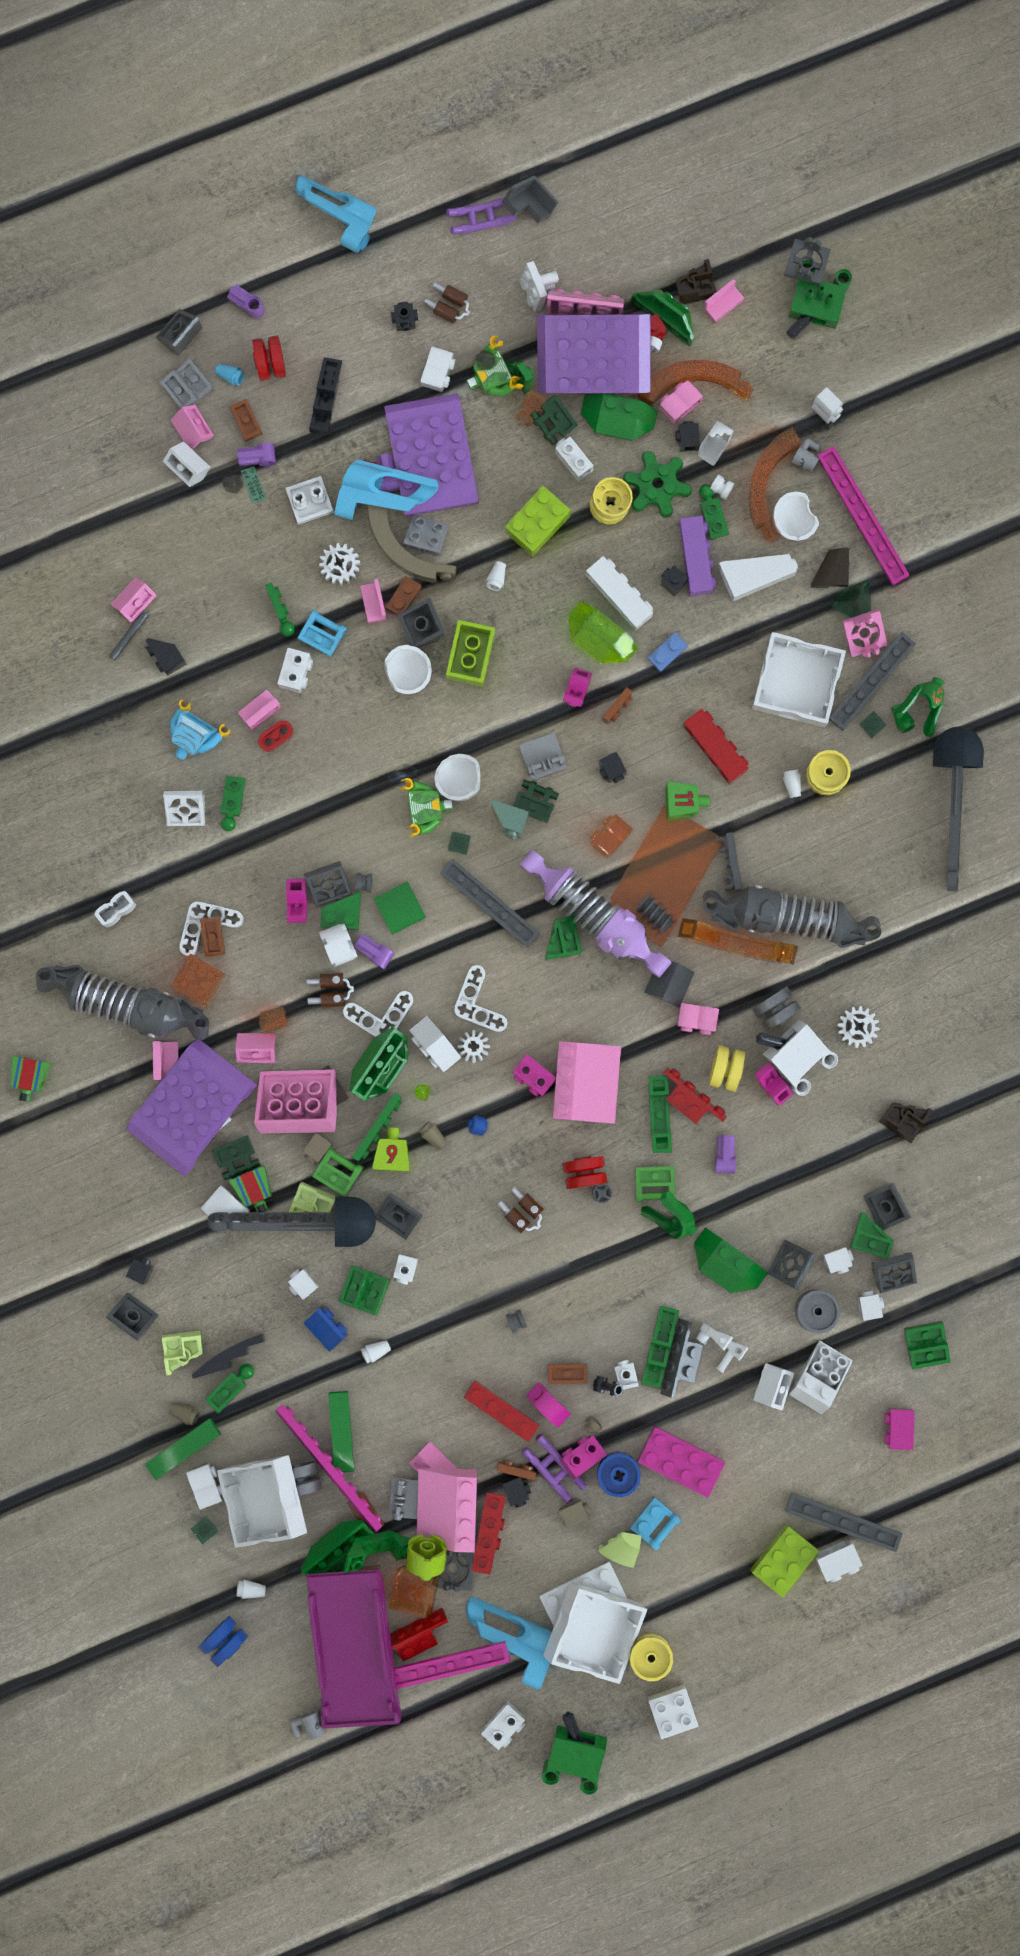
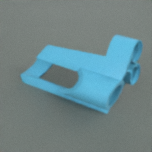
(363, 485)

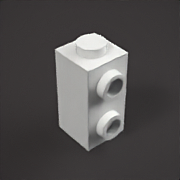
(573, 458)

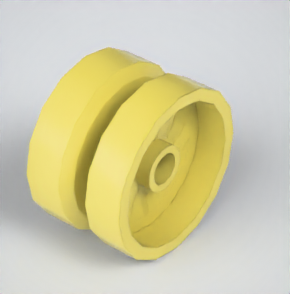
(836, 764)
(730, 1069)
(655, 1668)

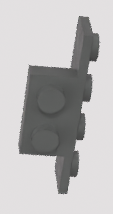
(682, 1360)

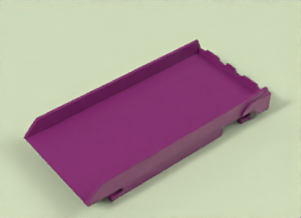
(353, 1649)

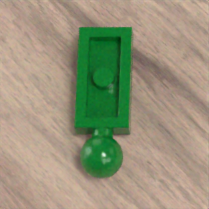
(712, 513)
(286, 627)
(232, 801)
(229, 1388)

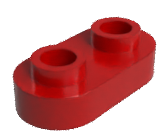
(275, 736)

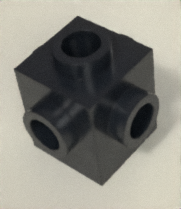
(404, 316)

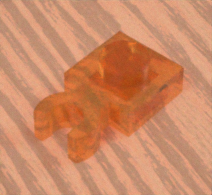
(531, 403)

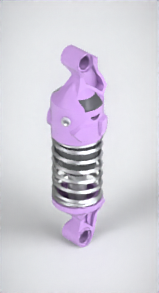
(612, 926)

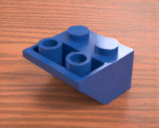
(326, 1328)

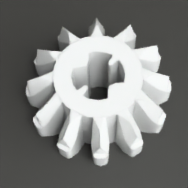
(469, 1051)

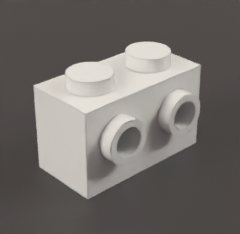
(186, 464)
(295, 670)
(773, 1386)
(503, 1725)

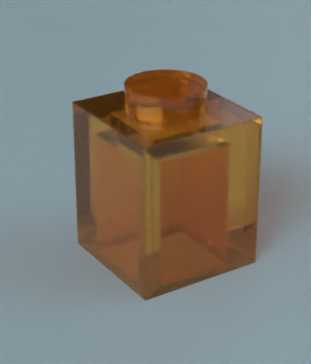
(273, 1019)

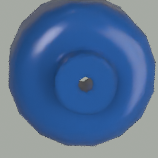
(477, 1125)

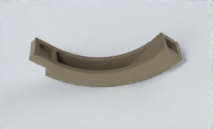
(399, 556)

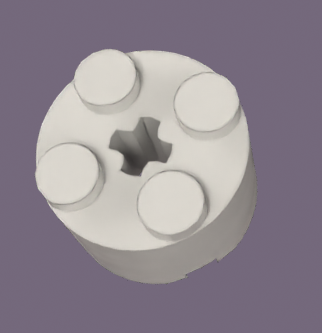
(338, 945)

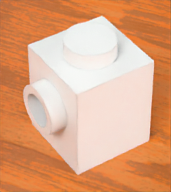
(838, 1260)
(405, 1269)
(302, 1283)
(870, 1305)

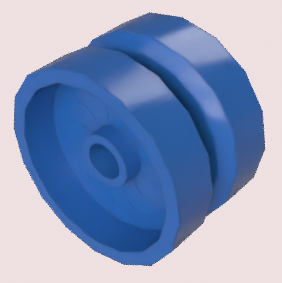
(621, 1485)
(223, 1641)

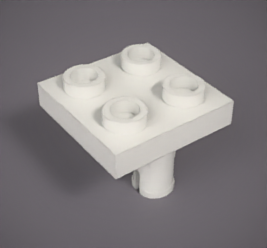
(537, 285)
(309, 500)

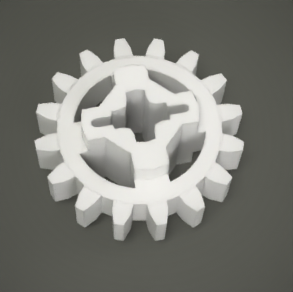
(333, 568)
(864, 1034)

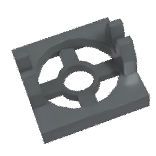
(802, 273)
(319, 898)
(775, 1269)
(897, 1282)
(466, 1584)

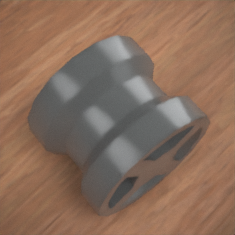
(363, 882)
(604, 1193)
(516, 1321)

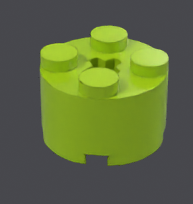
(426, 1556)

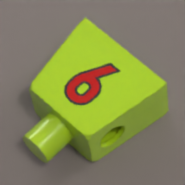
(392, 1153)

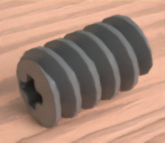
(655, 913)

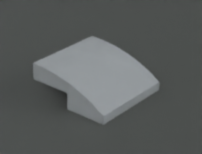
(187, 384)

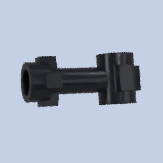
(600, 1385)

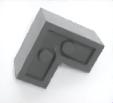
(532, 197)

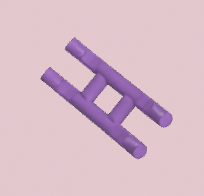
(471, 210)
(541, 1467)

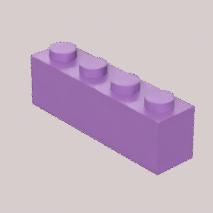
(695, 555)

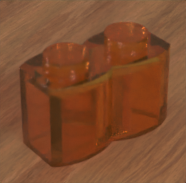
(611, 836)

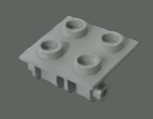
(426, 535)
(543, 756)
(403, 1498)

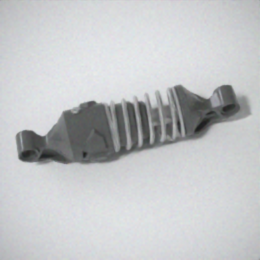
(771, 911)
(139, 1009)

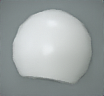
(793, 517)
(407, 669)
(458, 777)

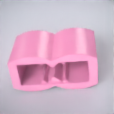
(680, 402)
(697, 1018)

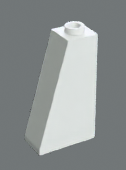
(754, 574)

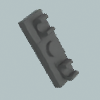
(731, 862)

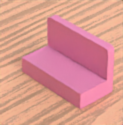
(723, 301)
(191, 426)
(133, 599)
(373, 602)
(259, 709)
(255, 1048)
(164, 1057)
(430, 1457)

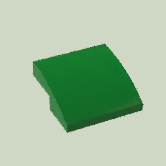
(399, 908)
(364, 1290)
(927, 1345)

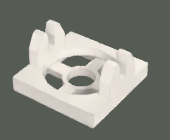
(172, 820)

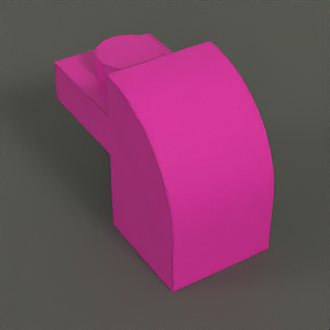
(577, 687)
(296, 900)
(773, 1084)
(548, 1405)

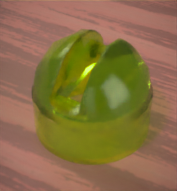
(422, 1092)

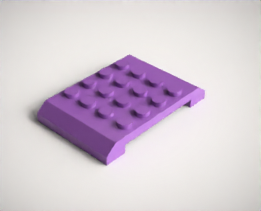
(594, 353)
(433, 443)
(190, 1106)

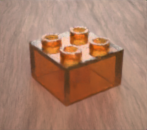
(198, 980)
(413, 1594)

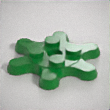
(658, 496)

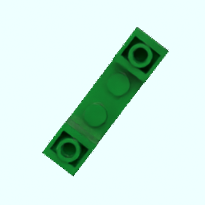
(375, 1544)

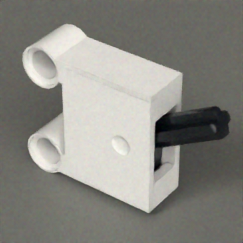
(796, 1053)

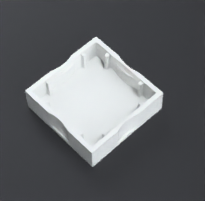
(798, 680)
(262, 1501)
(594, 1632)

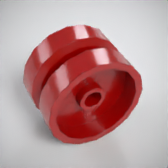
(268, 358)
(584, 1171)

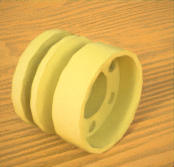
(614, 491)

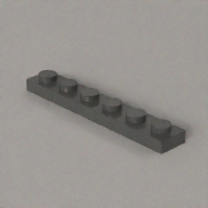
(872, 681)
(489, 903)
(843, 1522)

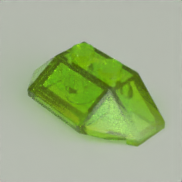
(599, 635)

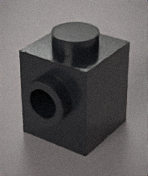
(688, 436)
(673, 580)
(612, 768)
(140, 1270)
(516, 1491)

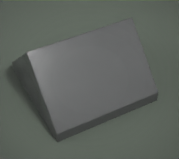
(179, 331)
(422, 624)
(671, 985)
(887, 1206)
(398, 1216)
(132, 1316)

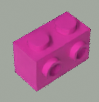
(534, 1075)
(900, 1429)
(582, 1457)

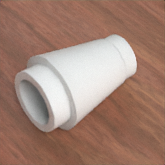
(496, 577)
(792, 781)
(375, 1351)
(249, 1589)

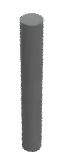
(128, 636)

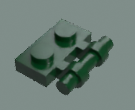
(558, 416)
(536, 807)
(234, 1151)

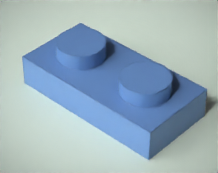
(667, 652)

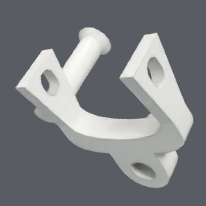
(724, 1342)

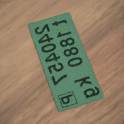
(253, 484)

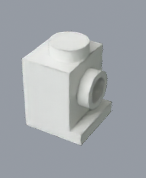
(629, 1382)

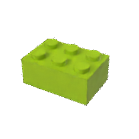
(537, 521)
(470, 653)
(784, 1560)

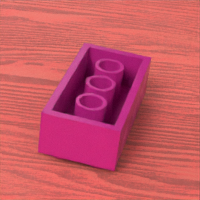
(680, 1461)

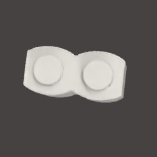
(437, 369)
(828, 406)
(119, 906)
(205, 1486)

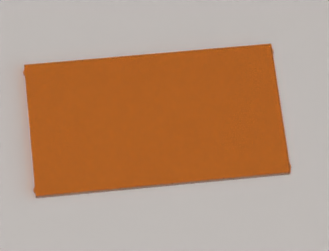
(668, 866)

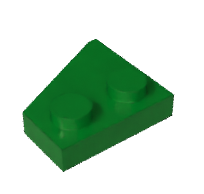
(520, 370)
(342, 912)
(563, 939)
(871, 1238)

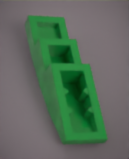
(660, 1347)
(341, 1431)
(182, 1449)

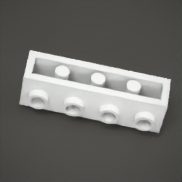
(619, 593)

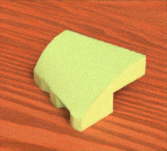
(312, 1199)
(180, 1349)
(622, 1549)

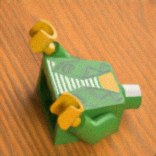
(496, 380)
(424, 806)

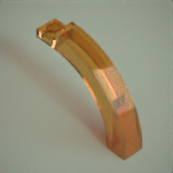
(695, 371)
(778, 449)
(737, 943)

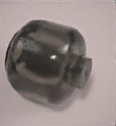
(485, 359)
(232, 483)

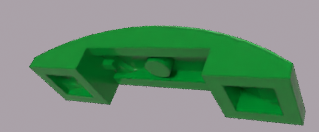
(659, 1114)

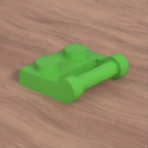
(653, 1177)
(335, 1178)

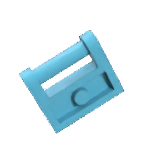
(320, 639)
(649, 1520)

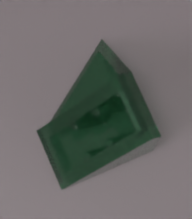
(854, 600)

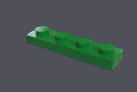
(382, 1121)

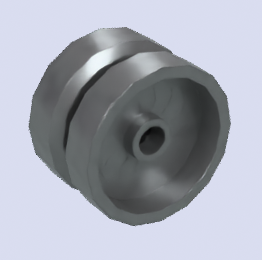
(777, 1010)
(828, 1310)
(301, 1472)

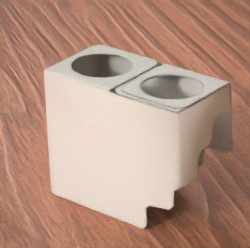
(714, 443)
(223, 1201)

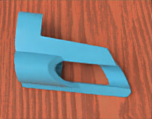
(354, 213)
(528, 1644)

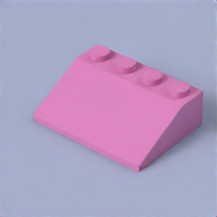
(577, 303)
(587, 1082)
(296, 1101)
(448, 1506)

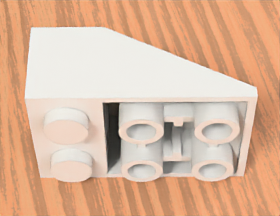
(821, 1378)

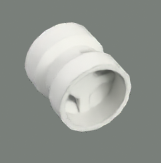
(722, 487)

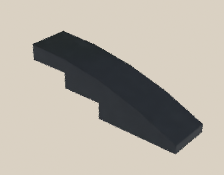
(325, 396)
(223, 1360)

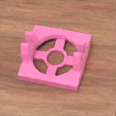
(869, 617)

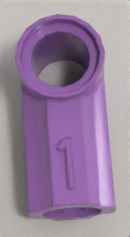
(246, 301)
(262, 454)
(389, 484)
(377, 953)
(725, 1160)

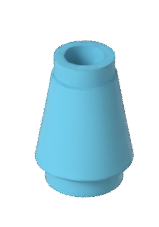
(231, 374)

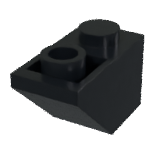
(167, 655)

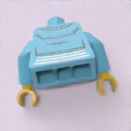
(193, 733)

